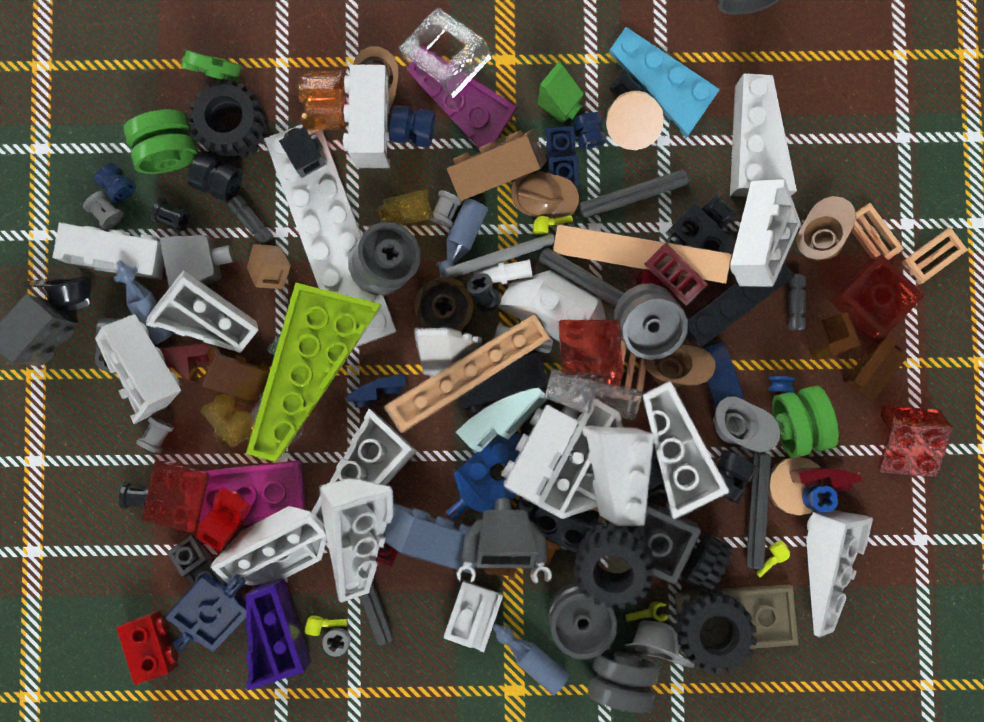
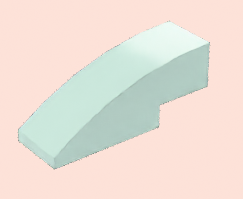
(501, 418)

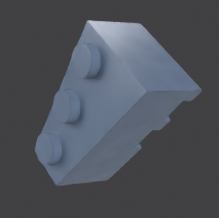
(426, 537)

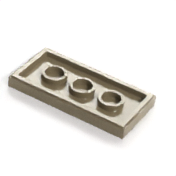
(771, 612)

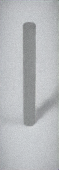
(500, 256)

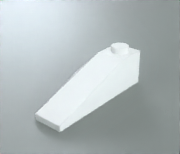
(443, 348)
(354, 526)
(831, 550)

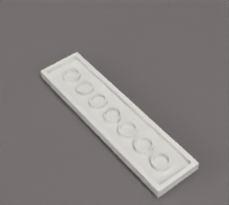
(326, 228)

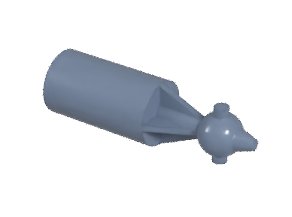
(463, 232)
(140, 301)
(533, 660)

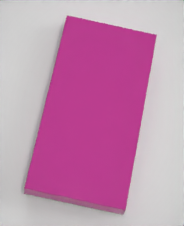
(263, 486)

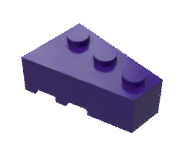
(274, 636)

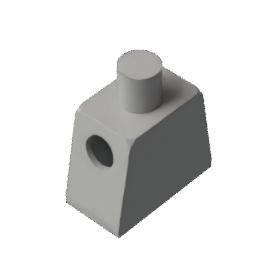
(195, 256)

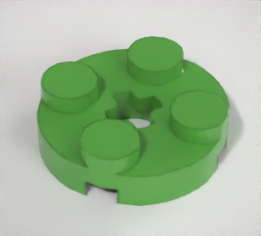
(211, 66)

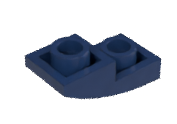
(562, 152)
(724, 380)
(370, 392)

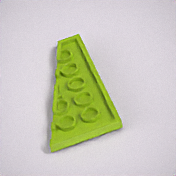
(312, 348)

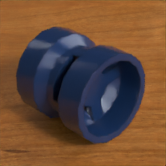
(590, 130)
(116, 184)

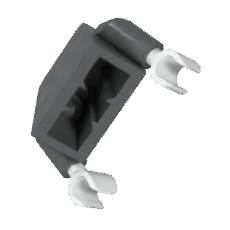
(505, 541)

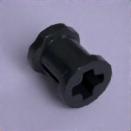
(624, 79)
(719, 211)
(170, 215)
(484, 292)
(132, 495)

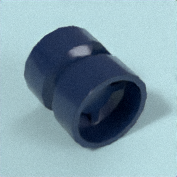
(412, 126)

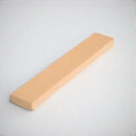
(636, 251)
(466, 373)

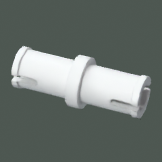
(506, 272)

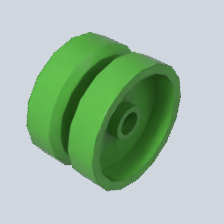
(160, 141)
(805, 421)

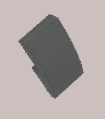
(193, 560)

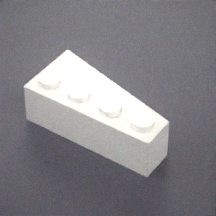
(373, 456)

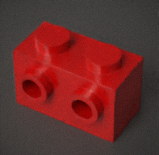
(147, 647)

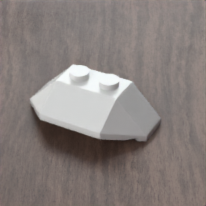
(551, 300)
(571, 483)
(273, 548)

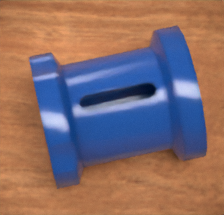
(812, 501)

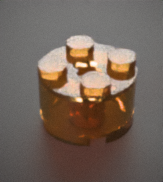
(323, 100)

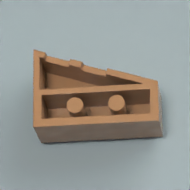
(496, 164)

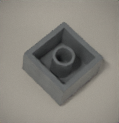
(34, 331)
(670, 540)

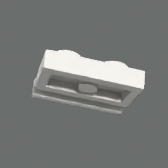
(473, 616)

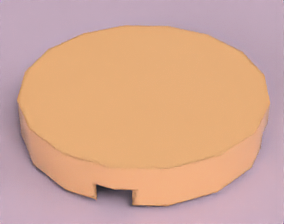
(634, 120)
(784, 492)

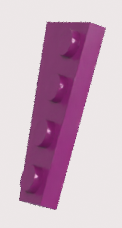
(474, 109)

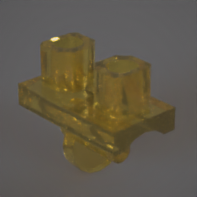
(406, 208)
(227, 421)

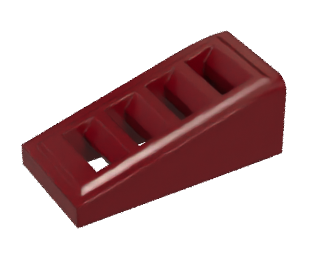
(659, 273)

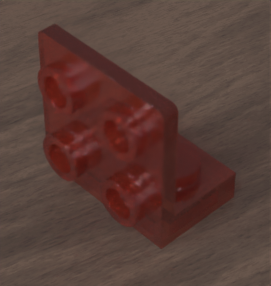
(591, 349)
(914, 441)
(175, 496)

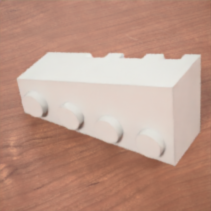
(758, 136)
(683, 458)

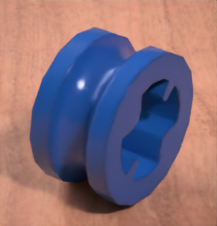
(781, 384)

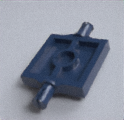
(208, 612)

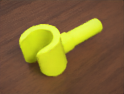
(542, 223)
(780, 554)
(647, 613)
(315, 623)

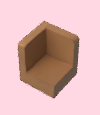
(268, 266)

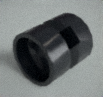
(209, 175)
(735, 472)

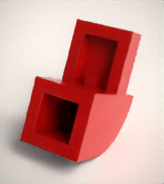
(224, 519)

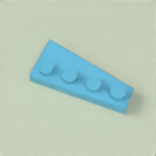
(674, 86)

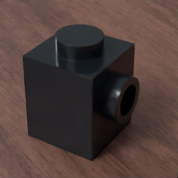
(303, 150)

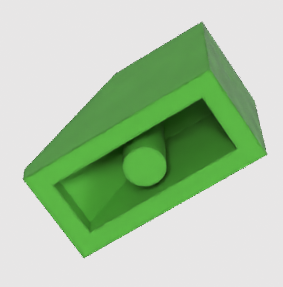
(560, 95)

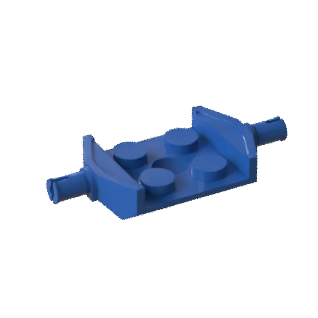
(474, 480)

